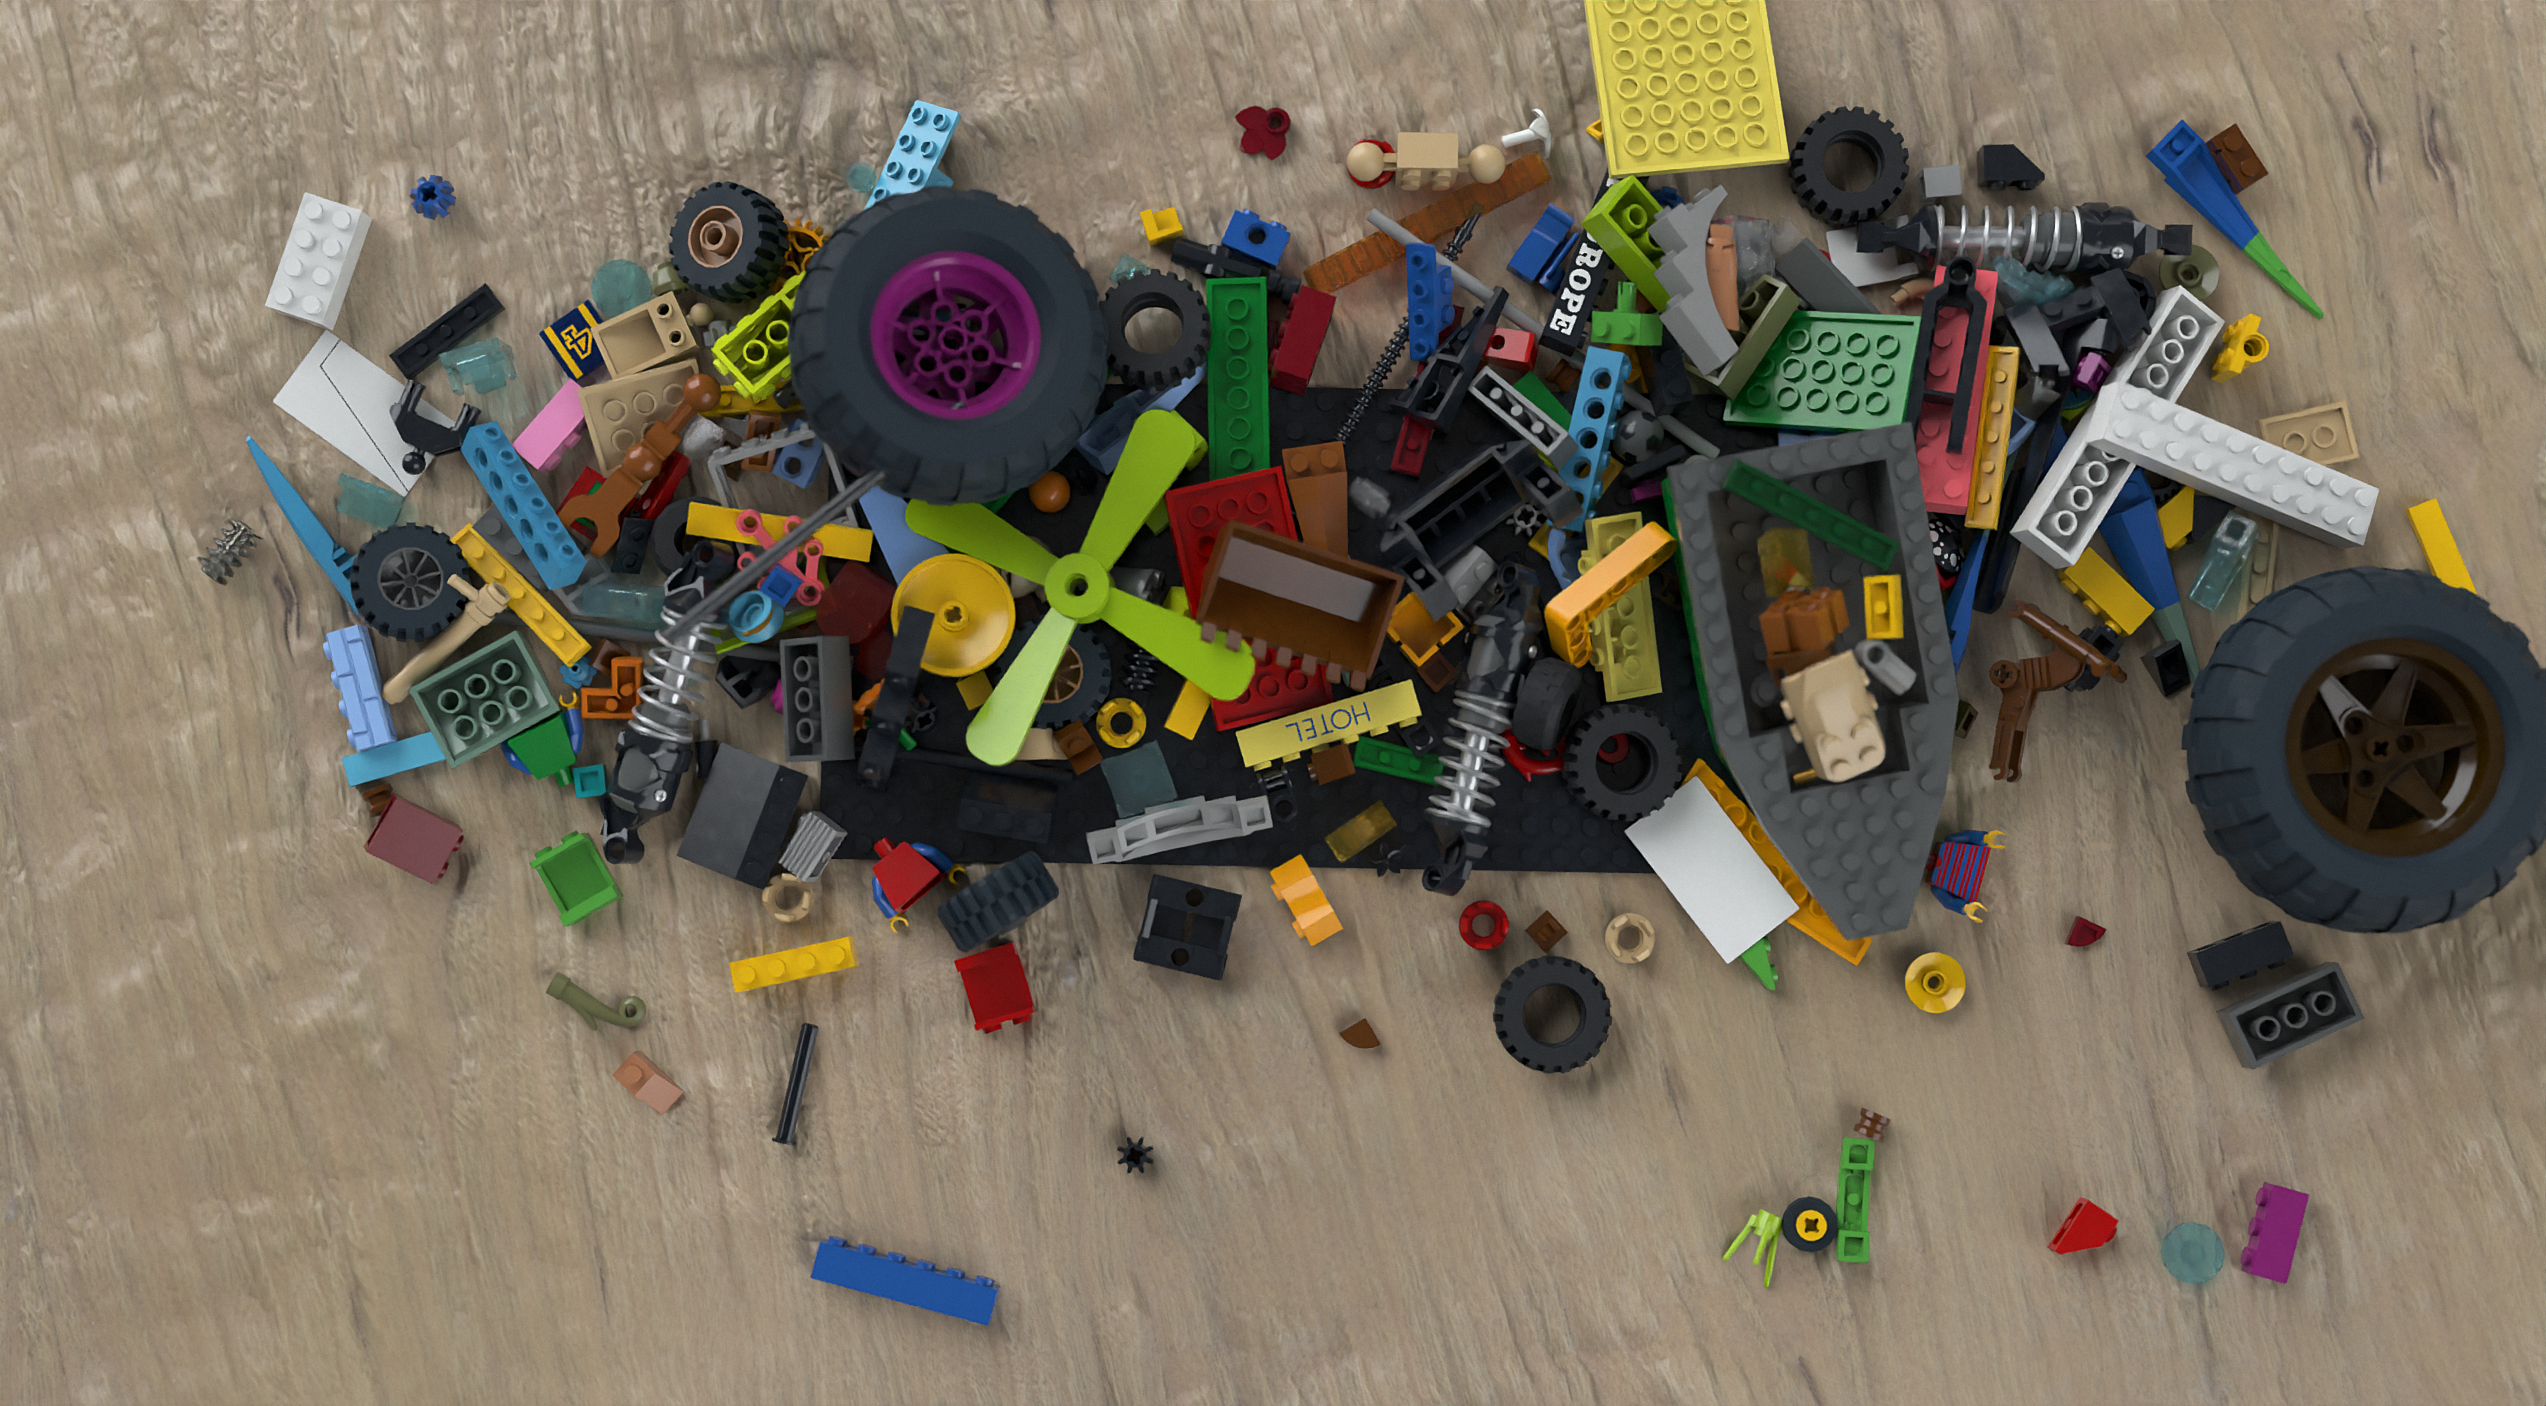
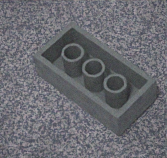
(817, 699)
(2290, 1015)

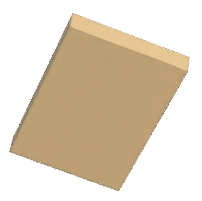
(2315, 433)

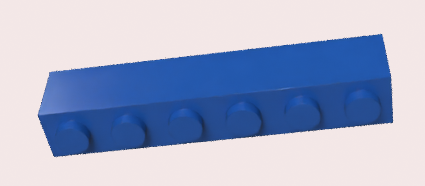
(905, 1281)

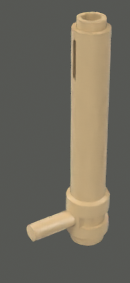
(478, 611)

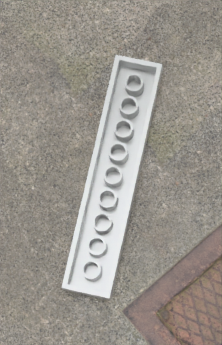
(2231, 465)
(2087, 479)

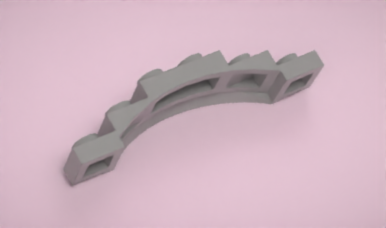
(1178, 826)

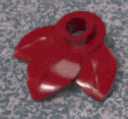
(1260, 134)

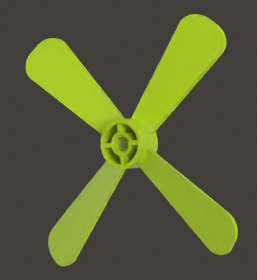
(1147, 468)

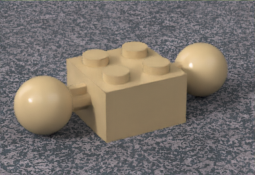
(1426, 161)

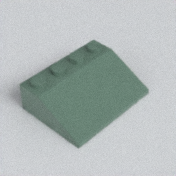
(485, 698)

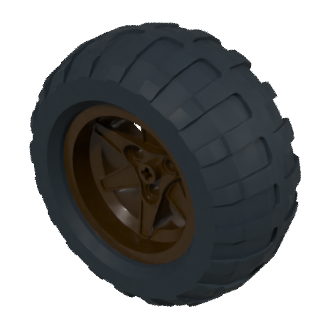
(2252, 770)

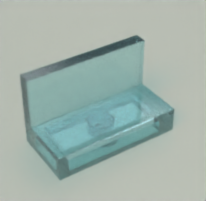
(369, 502)

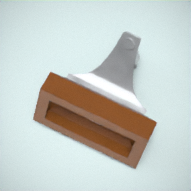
(756, 425)

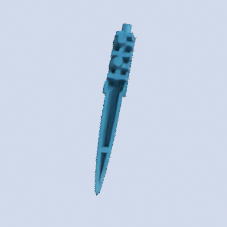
(321, 545)

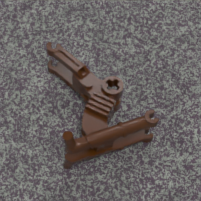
(2037, 676)

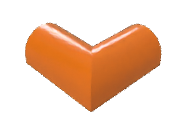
(622, 697)

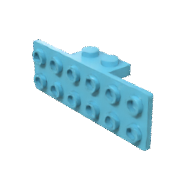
(918, 152)

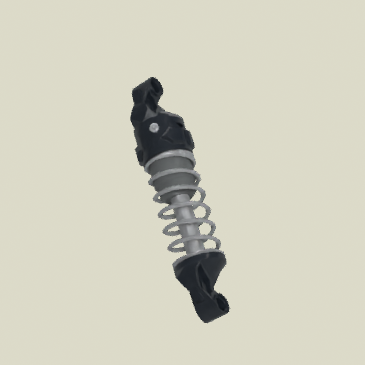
(2083, 240)

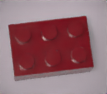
(1301, 340)

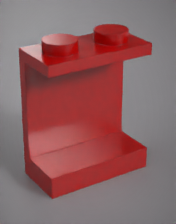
(996, 987)

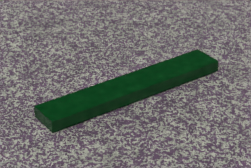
(1810, 515)

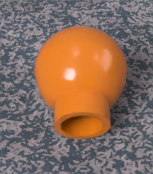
(1050, 492)

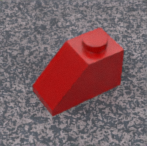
(2084, 1229)

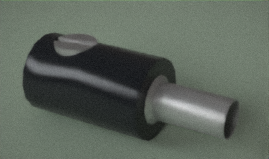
(704, 750)

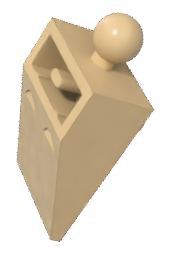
(643, 336)

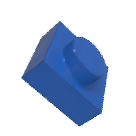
(781, 585)

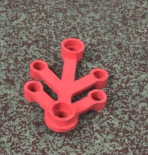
(789, 561)

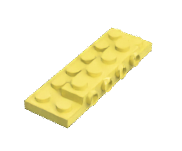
(1625, 630)

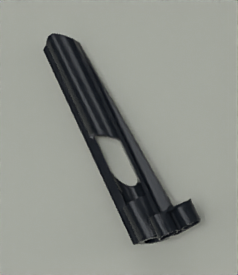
(2002, 547)

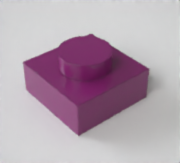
(1646, 491)

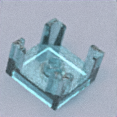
(1139, 779)

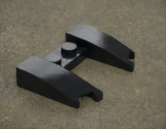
(2108, 295)

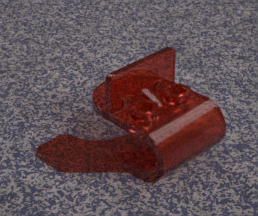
(859, 607)

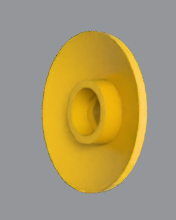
(1950, 982)

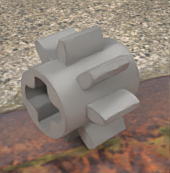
(716, 330)
(1520, 525)

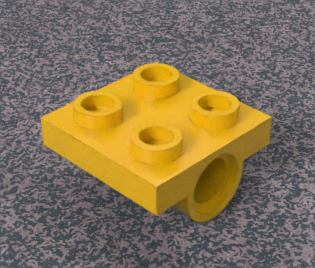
(2240, 349)

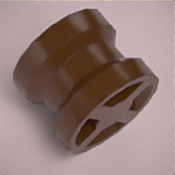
(1563, 375)
(378, 798)
(1872, 1124)

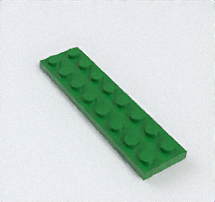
(1238, 377)

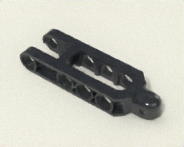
(1955, 292)

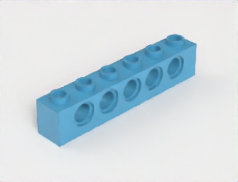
(1597, 364)
(523, 505)

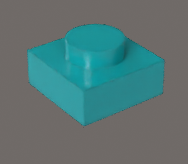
(590, 781)

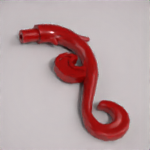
(1540, 767)

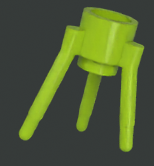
(1768, 1228)

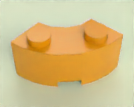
(1306, 900)

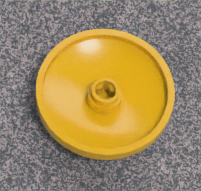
(970, 610)

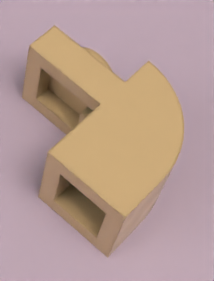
(1040, 745)

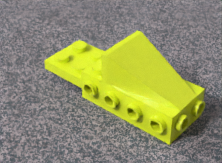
(758, 348)

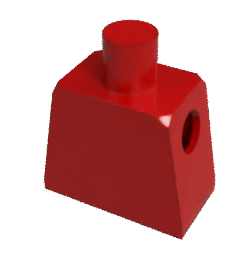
(1518, 352)

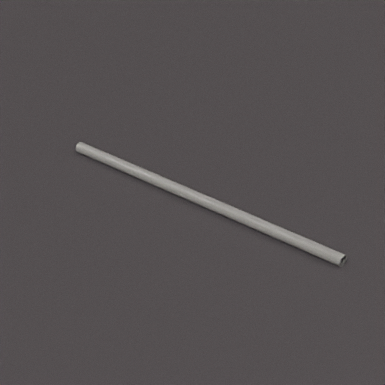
(1530, 325)

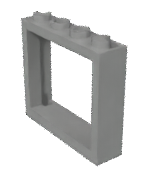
(755, 446)

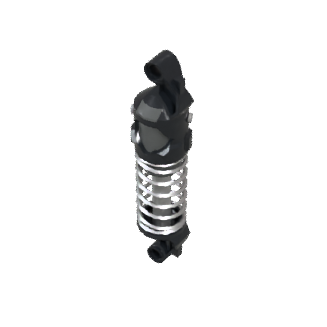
(1488, 691)
(658, 741)

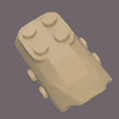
(1834, 717)

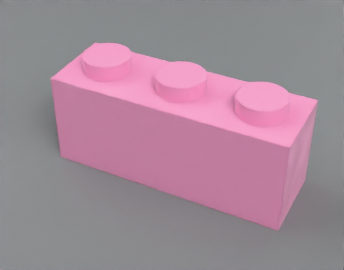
(553, 429)

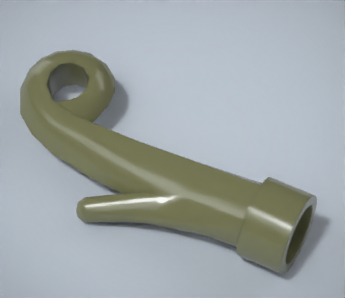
(588, 1006)

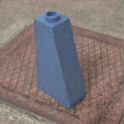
(898, 542)

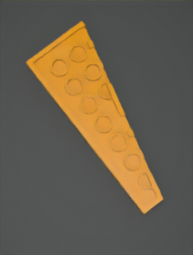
(1810, 917)

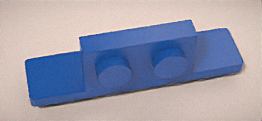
(1428, 299)

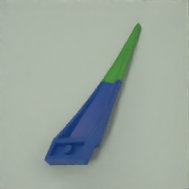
(2198, 180)

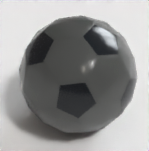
(1638, 436)

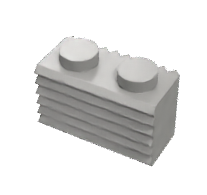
(811, 846)

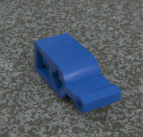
(1540, 244)

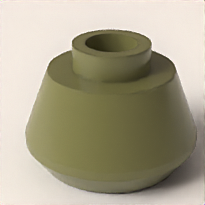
(667, 280)

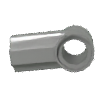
(1885, 666)

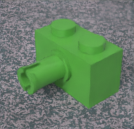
(1625, 323)

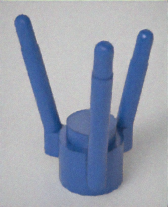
(1552, 275)

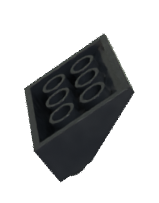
(742, 815)

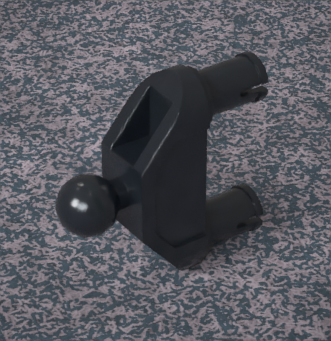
(425, 434)

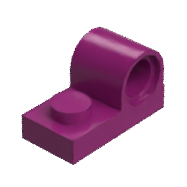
(2091, 373)

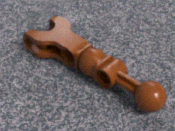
(641, 464)

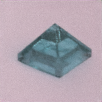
(1126, 267)

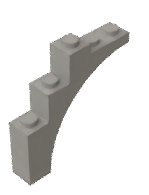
(1683, 274)

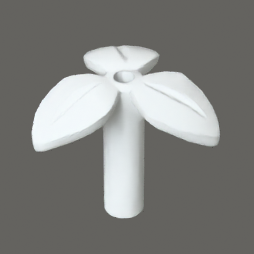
(1538, 130)

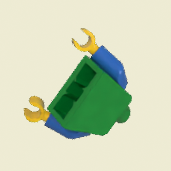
(548, 745)

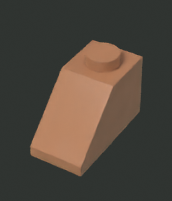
(648, 1082)

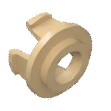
(771, 893)
(1646, 933)

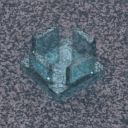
(479, 365)

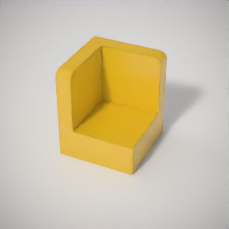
(1161, 225)

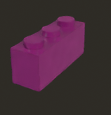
(2274, 1232)

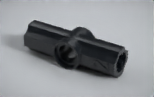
(1214, 260)

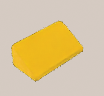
(1883, 607)

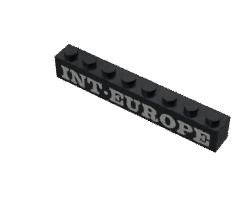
(1579, 288)

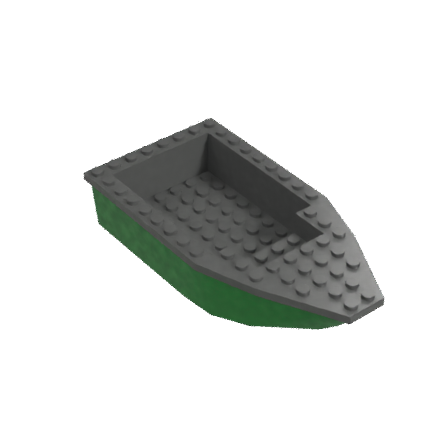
(1859, 838)

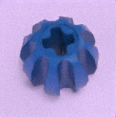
(438, 188)

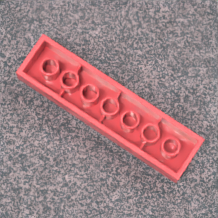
(1942, 474)

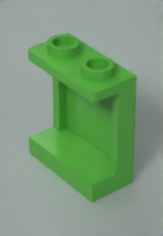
(576, 877)

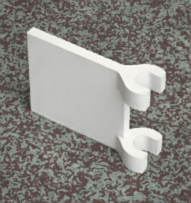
(1867, 268)

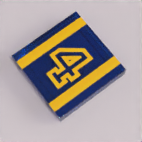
(573, 341)

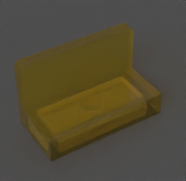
(1785, 560)

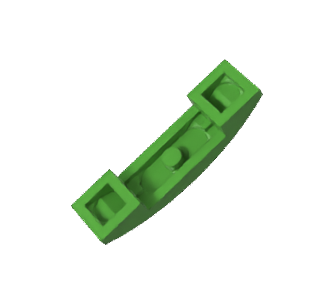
(1853, 1199)

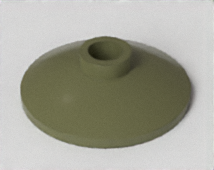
(2199, 265)

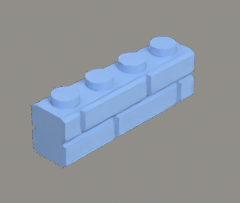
(360, 688)

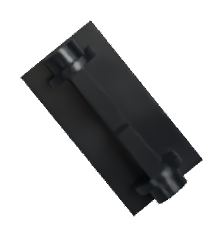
(632, 544)

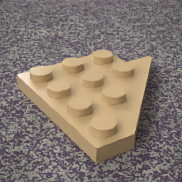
(627, 408)

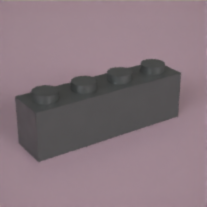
(1522, 417)

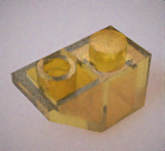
(1360, 831)

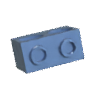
(809, 456)

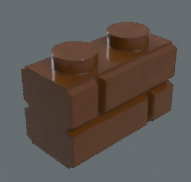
(2236, 159)

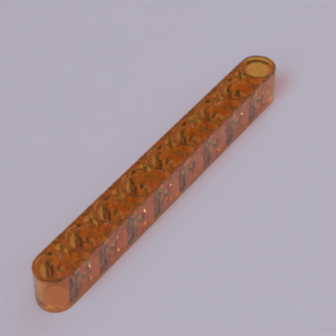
(1427, 224)

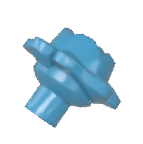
(578, 674)

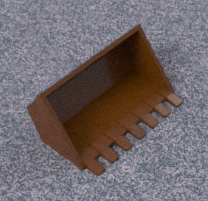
(1296, 602)

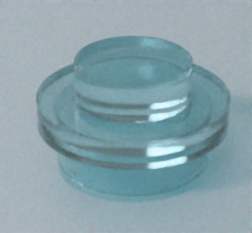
(861, 177)

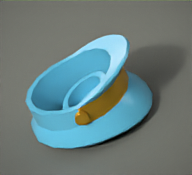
(755, 616)

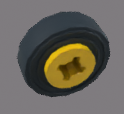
(1801, 1216)

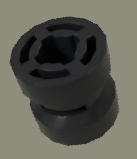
(1276, 283)

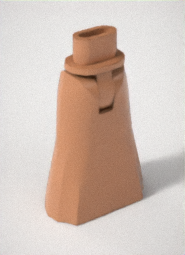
(1722, 273)

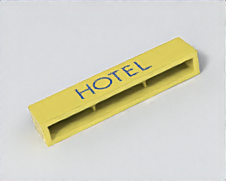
(1328, 724)

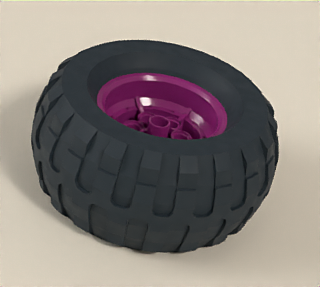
(1020, 281)

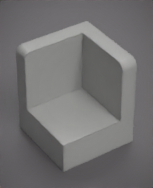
(1938, 182)

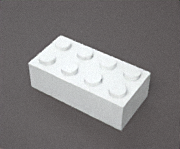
(318, 261)

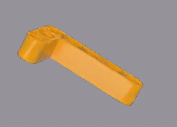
(1602, 586)

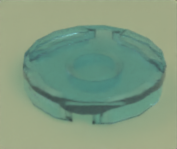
(620, 287)
(2192, 1252)

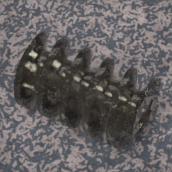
(228, 551)

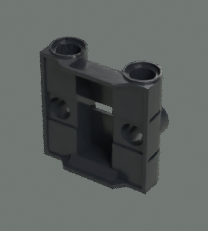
(1165, 923)

